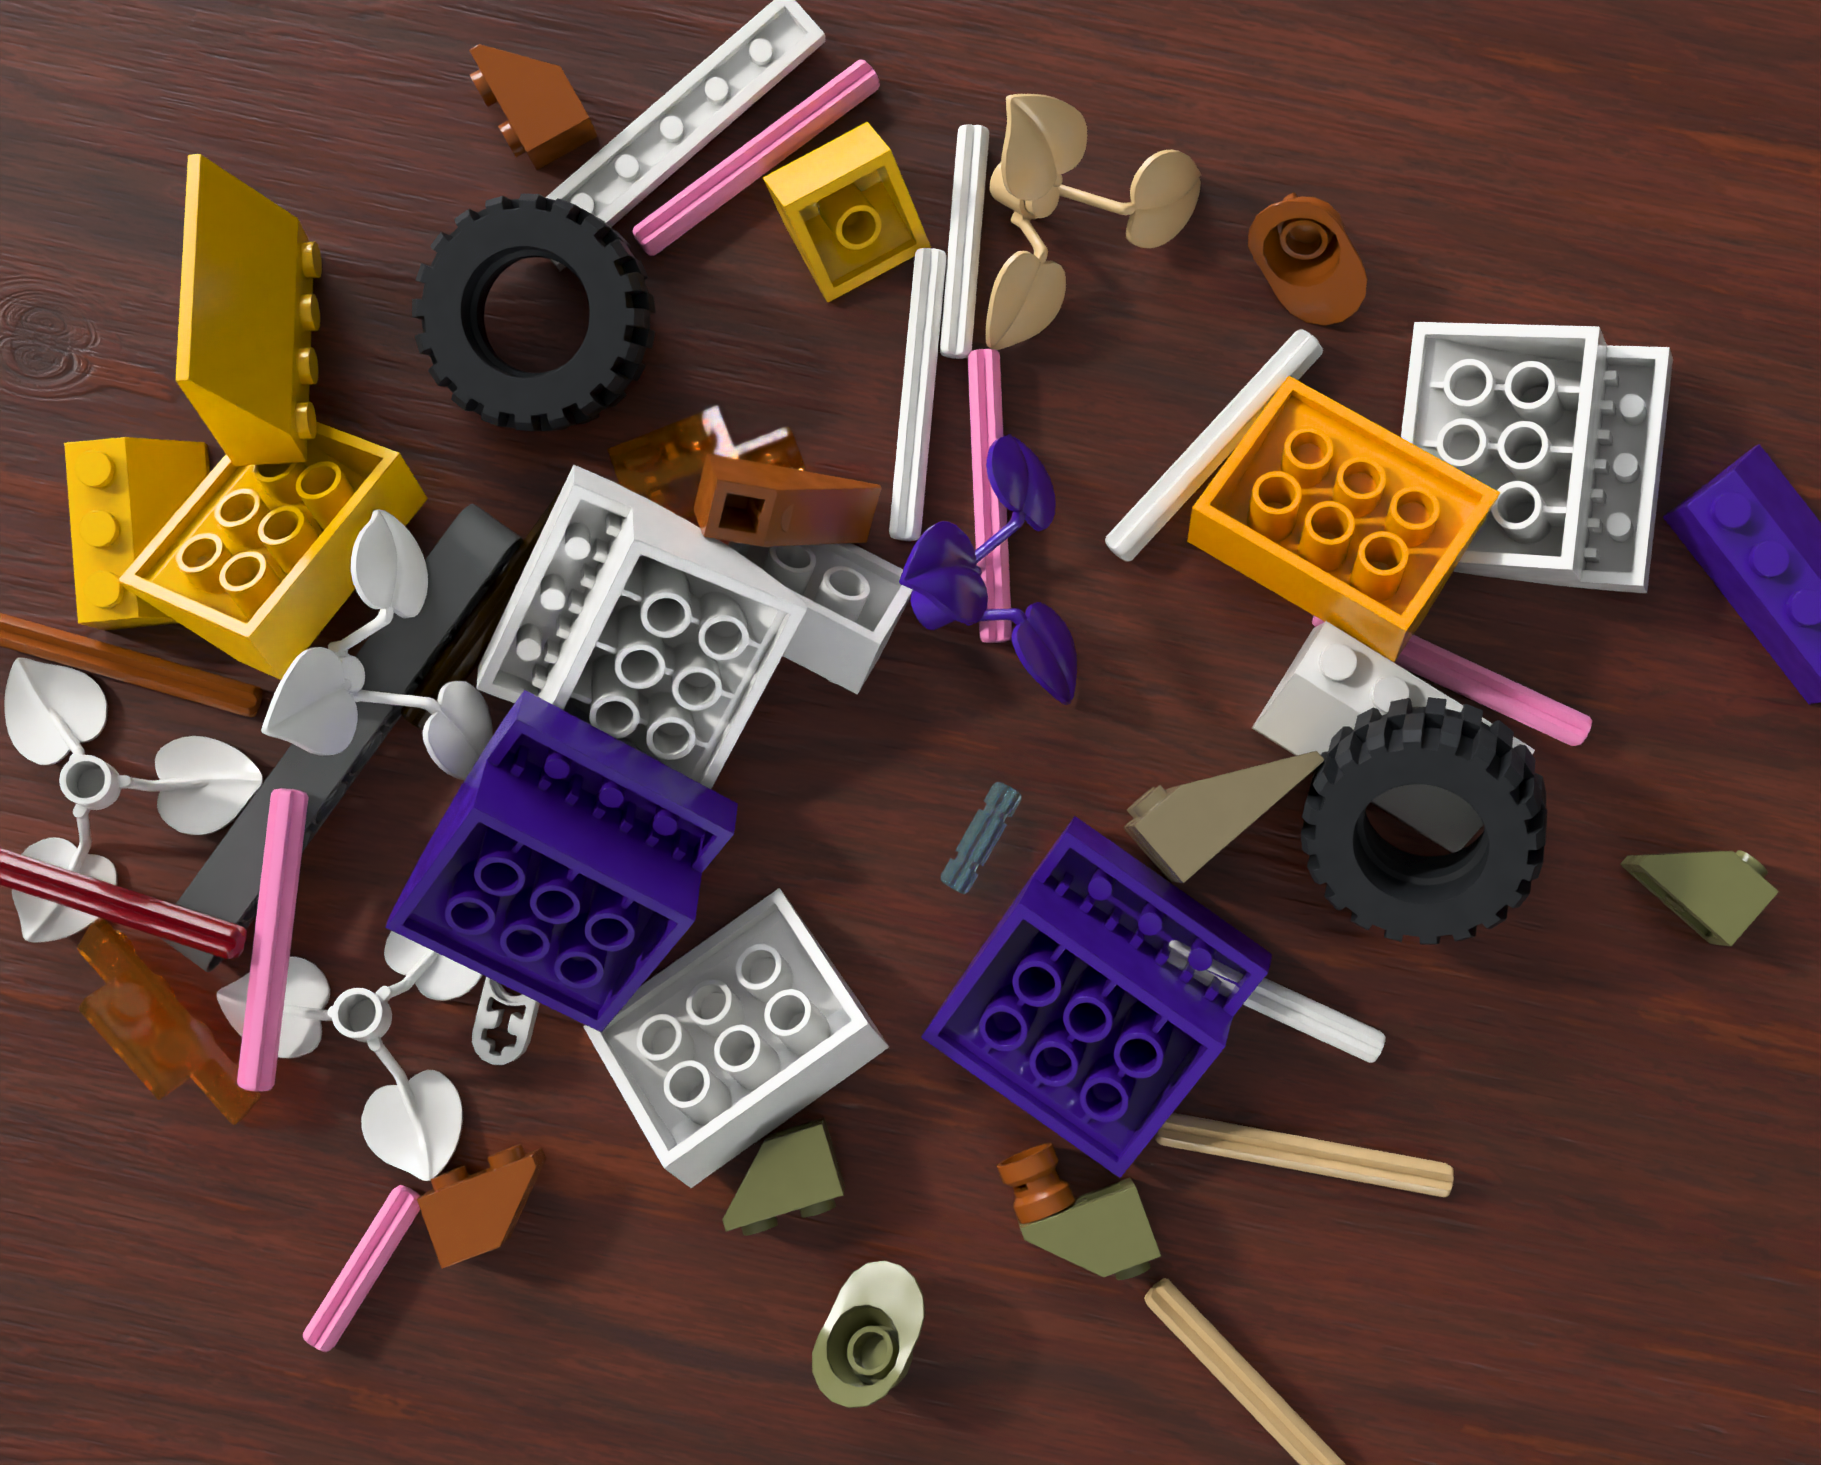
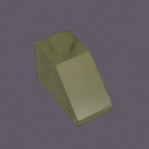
(1707, 889)
(1100, 1232)

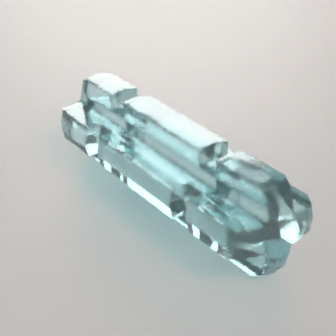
(981, 837)

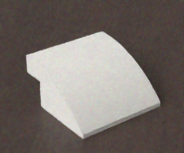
(1561, 434)
(641, 627)

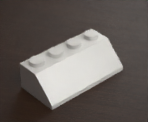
(1332, 685)

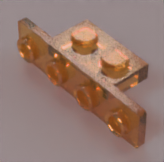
(670, 460)
(152, 1029)

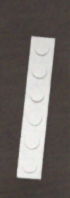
(692, 112)

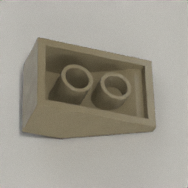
(1198, 819)

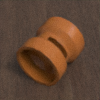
(1035, 1183)

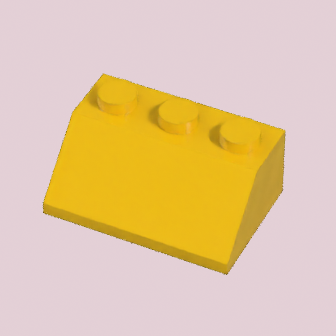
(117, 505)

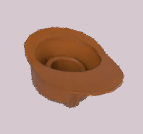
(1308, 259)

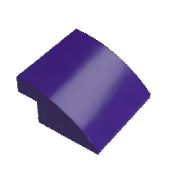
(564, 864)
(1081, 1007)

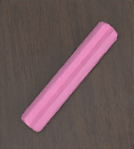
(362, 1269)

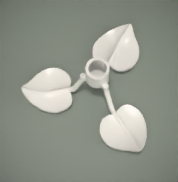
(320, 688)
(54, 711)
(404, 1123)

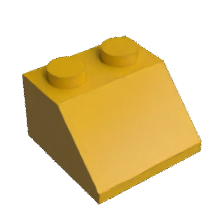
(848, 211)

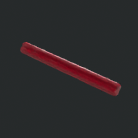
(121, 905)

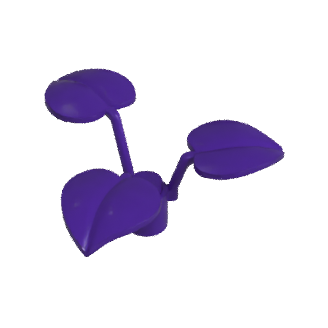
(950, 585)

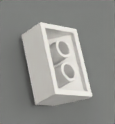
(849, 603)

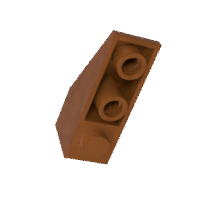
(781, 505)

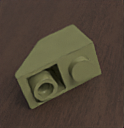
(788, 1174)

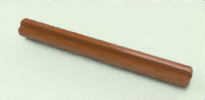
(130, 666)

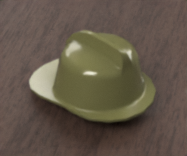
(869, 1335)

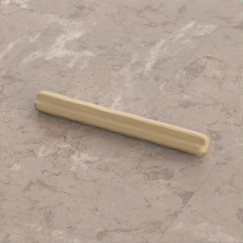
(1306, 1154)
(1238, 1376)

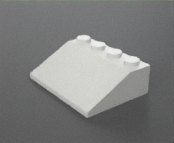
(735, 1039)

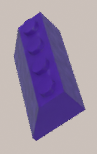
(1763, 557)

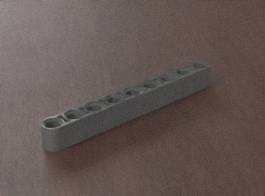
(393, 662)

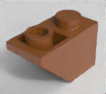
(538, 102)
(480, 1209)

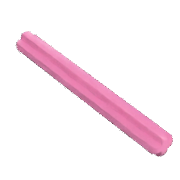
(756, 157)
(989, 512)
(1492, 690)
(272, 939)

